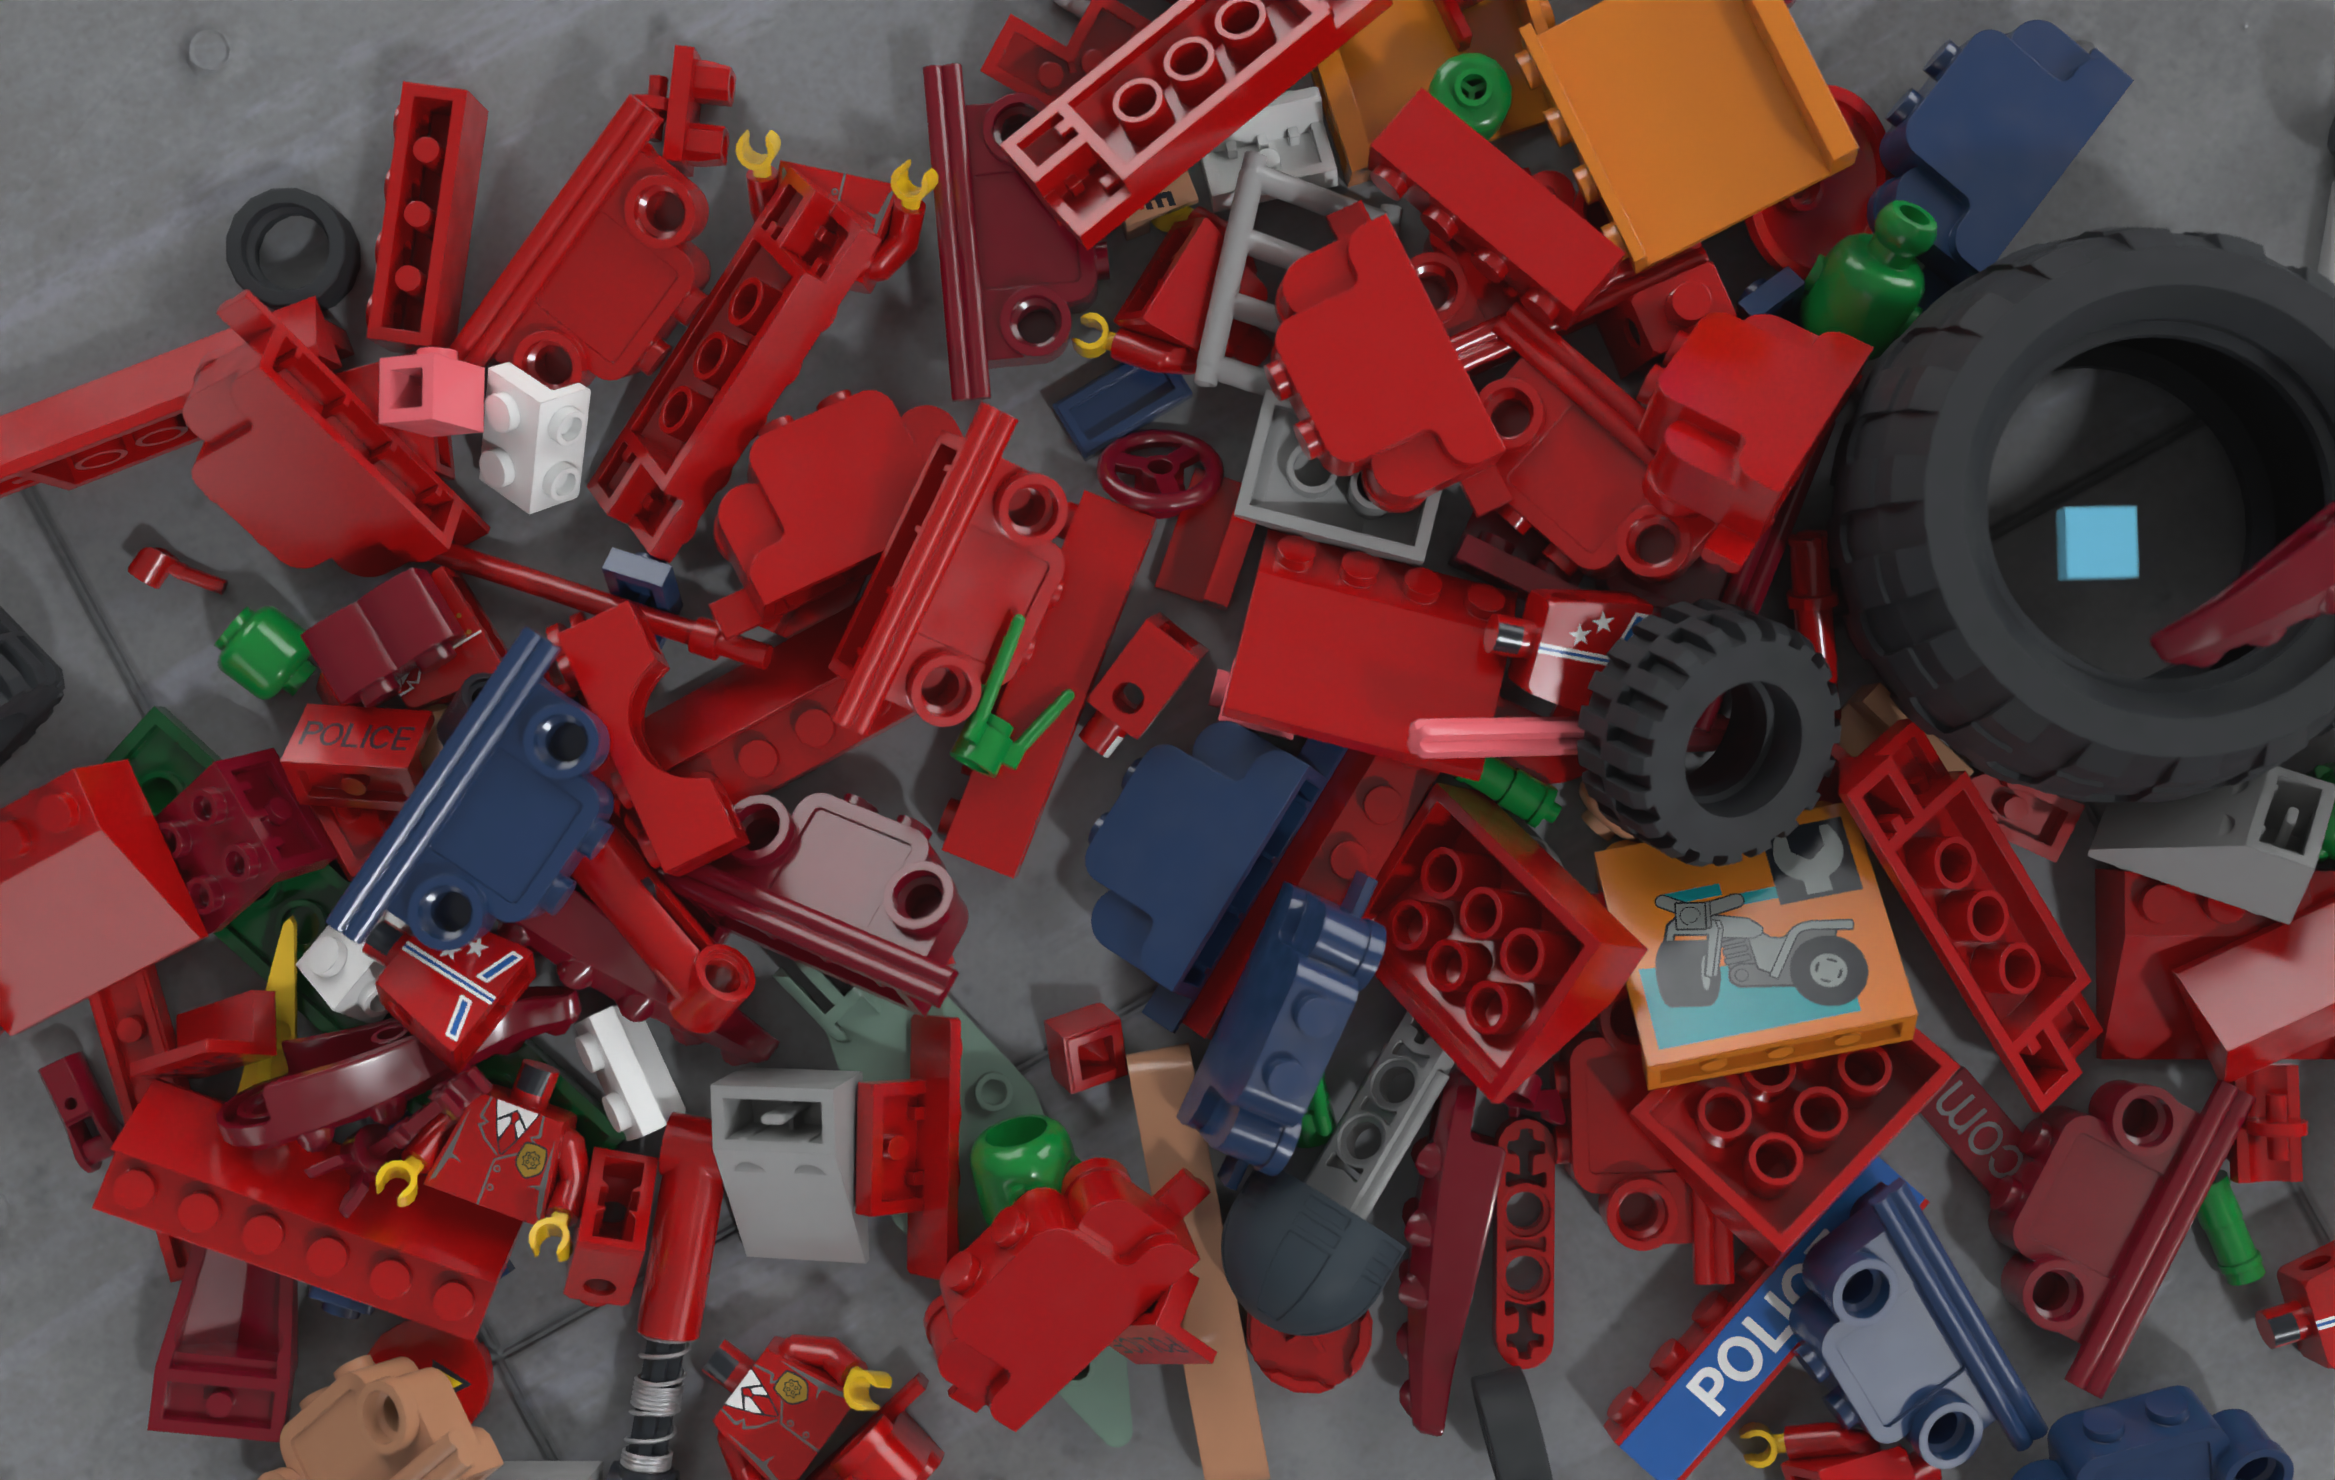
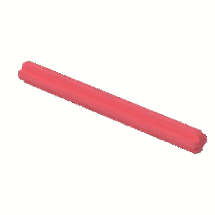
(1520, 737)

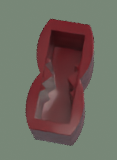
(384, 638)

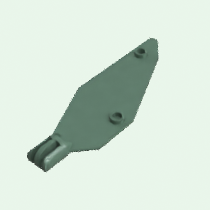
(876, 1039)

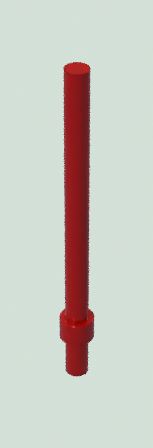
(700, 635)

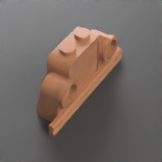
(384, 1426)

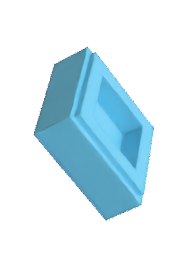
(2097, 543)

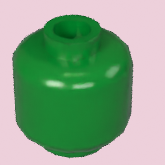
(1479, 79)
(265, 653)

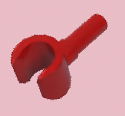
(155, 564)

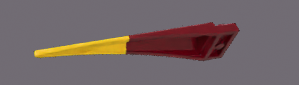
(234, 1324)

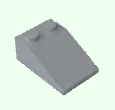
(1306, 500)

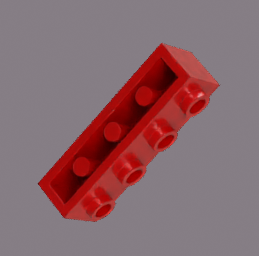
(1492, 210)
(426, 218)

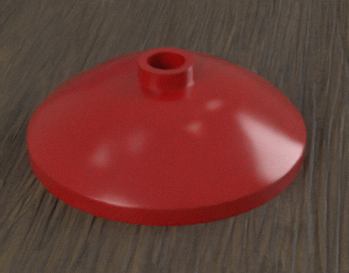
(1831, 209)

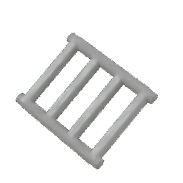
(1243, 241)

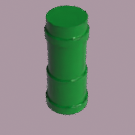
(1517, 791)
(2228, 1234)

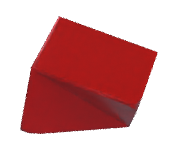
(1086, 1047)

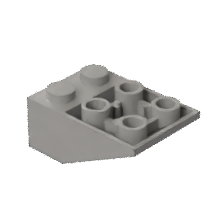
(2232, 843)
(791, 1161)

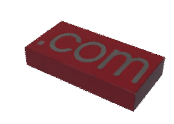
(1975, 1130)

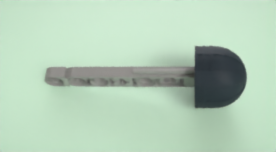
(1304, 1248)

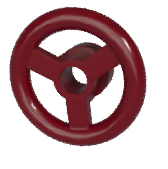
(1159, 478)

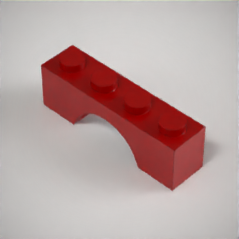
(617, 668)

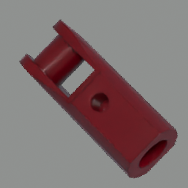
(77, 1100)

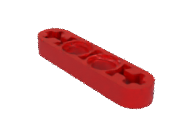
(1532, 1240)

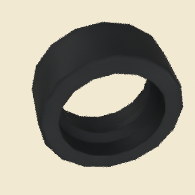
(255, 221)
(1510, 1425)

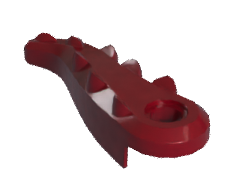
(2256, 609)
(597, 956)
(370, 1074)
(1447, 1241)

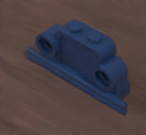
(1991, 140)
(493, 816)
(1195, 851)
(1283, 1027)
(1905, 1337)
(2159, 1438)

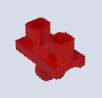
(692, 84)
(2272, 1132)

